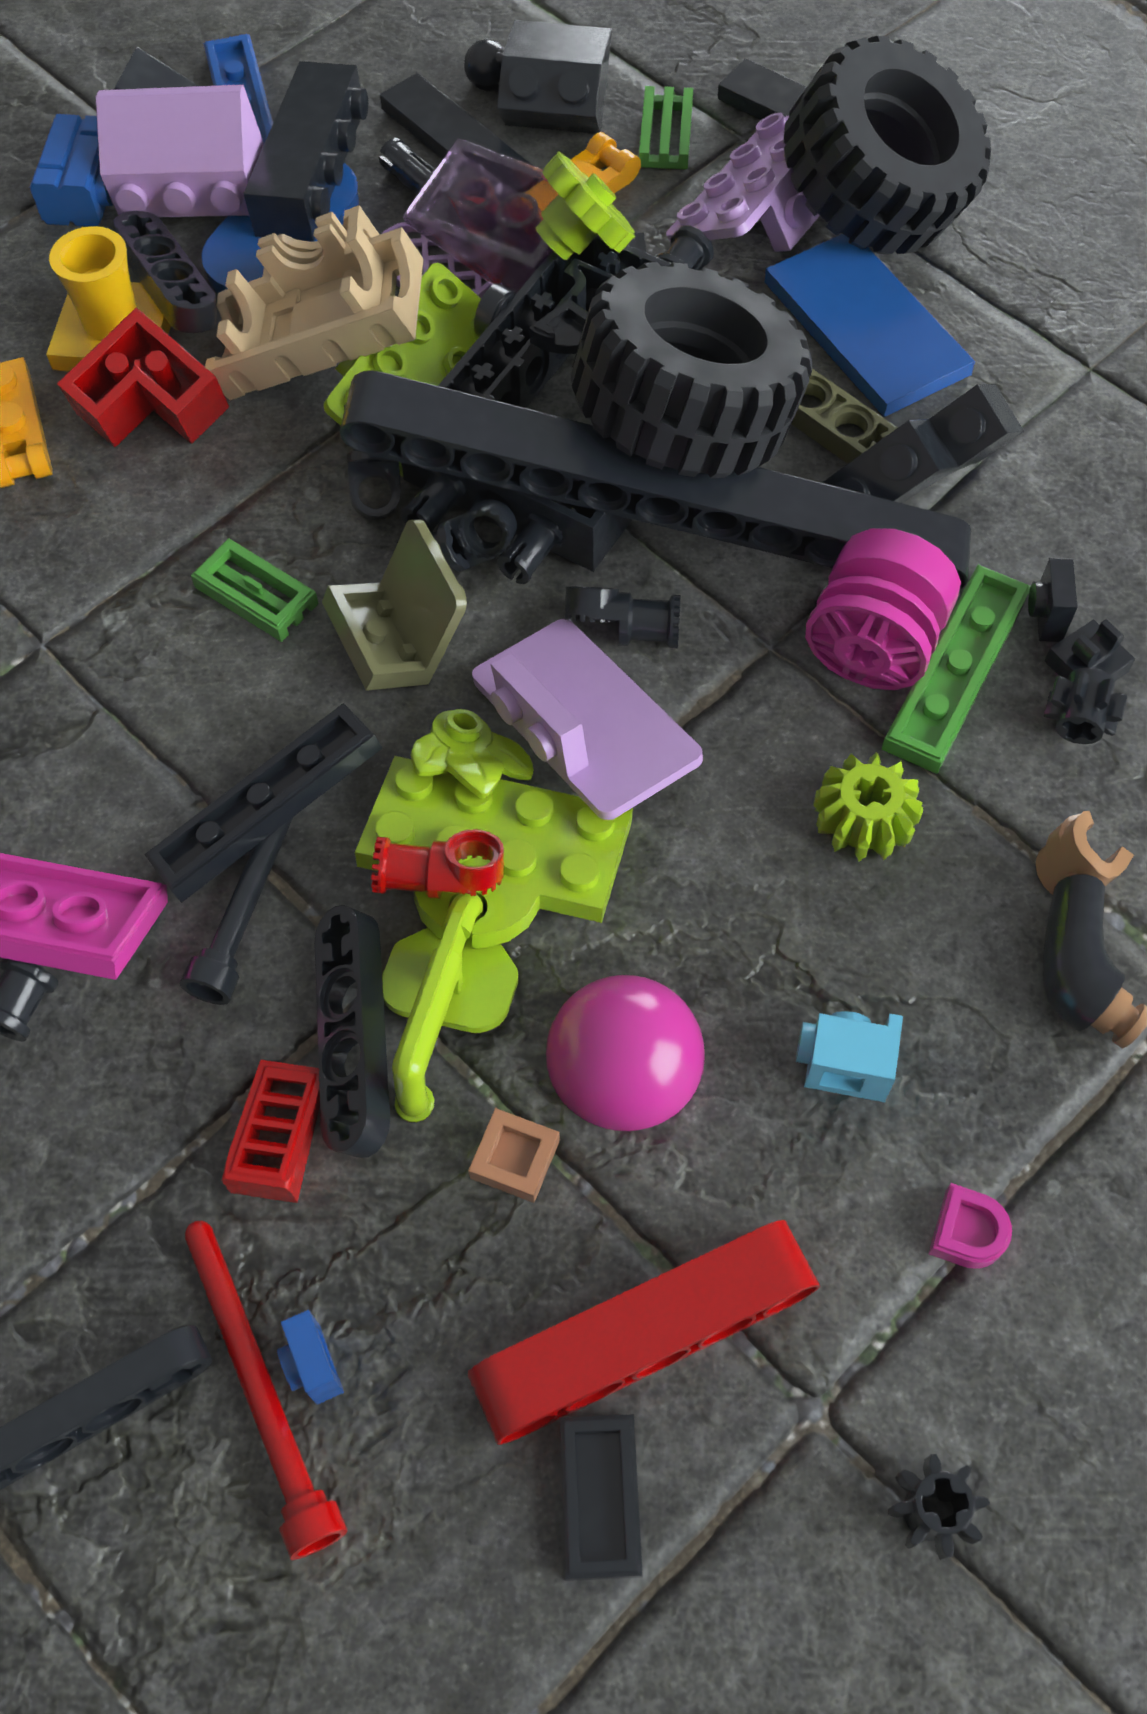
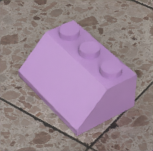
(177, 149)

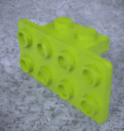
(441, 339)

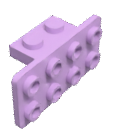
(751, 189)
(587, 719)

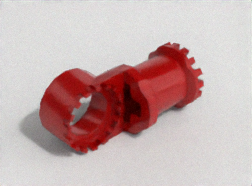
(437, 866)

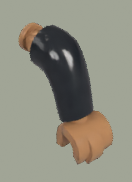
(1076, 968)

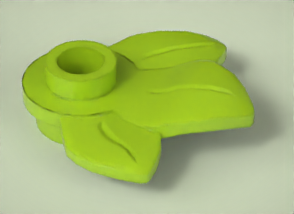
(470, 752)

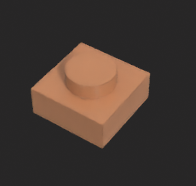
(514, 1155)

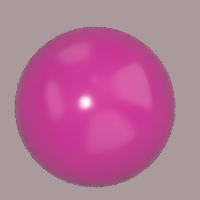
(625, 1053)

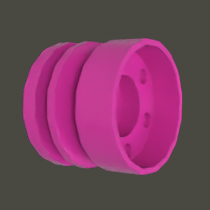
(883, 609)

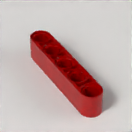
(641, 1331)

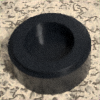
(490, 306)

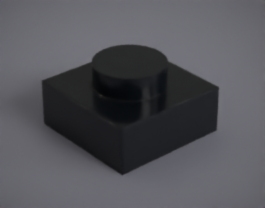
(1054, 599)

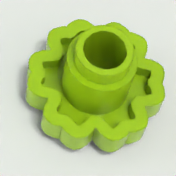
(580, 211)

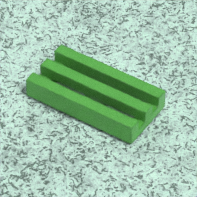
(667, 103)
(287, 613)

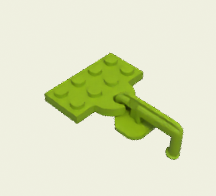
(456, 968)

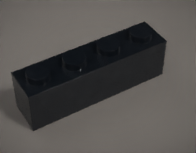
(306, 150)

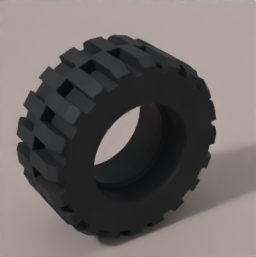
(886, 145)
(690, 369)

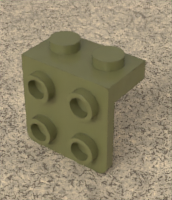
(406, 621)

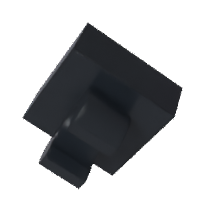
(1091, 647)

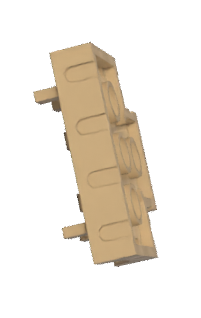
(317, 303)

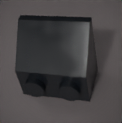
(554, 76)

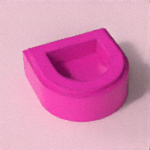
(970, 1229)

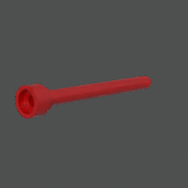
(308, 1516)

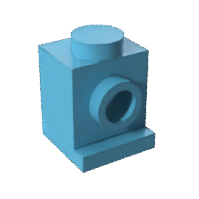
(850, 1054)

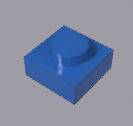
(308, 1359)

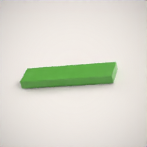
(956, 669)

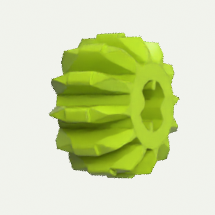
(868, 806)

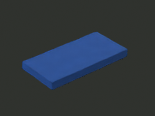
(869, 323)

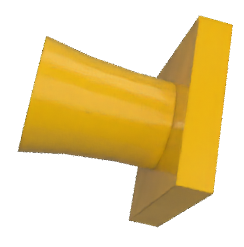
(99, 293)

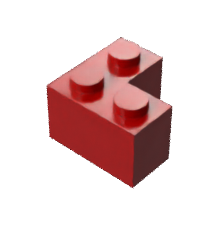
(139, 373)

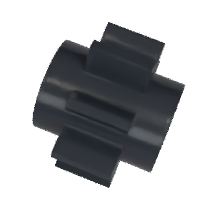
(1085, 706)
(927, 1524)

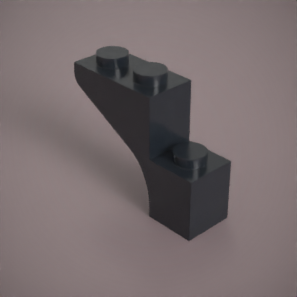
(932, 448)

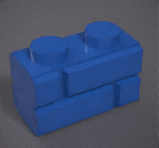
(68, 174)

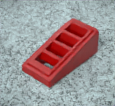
(270, 1182)

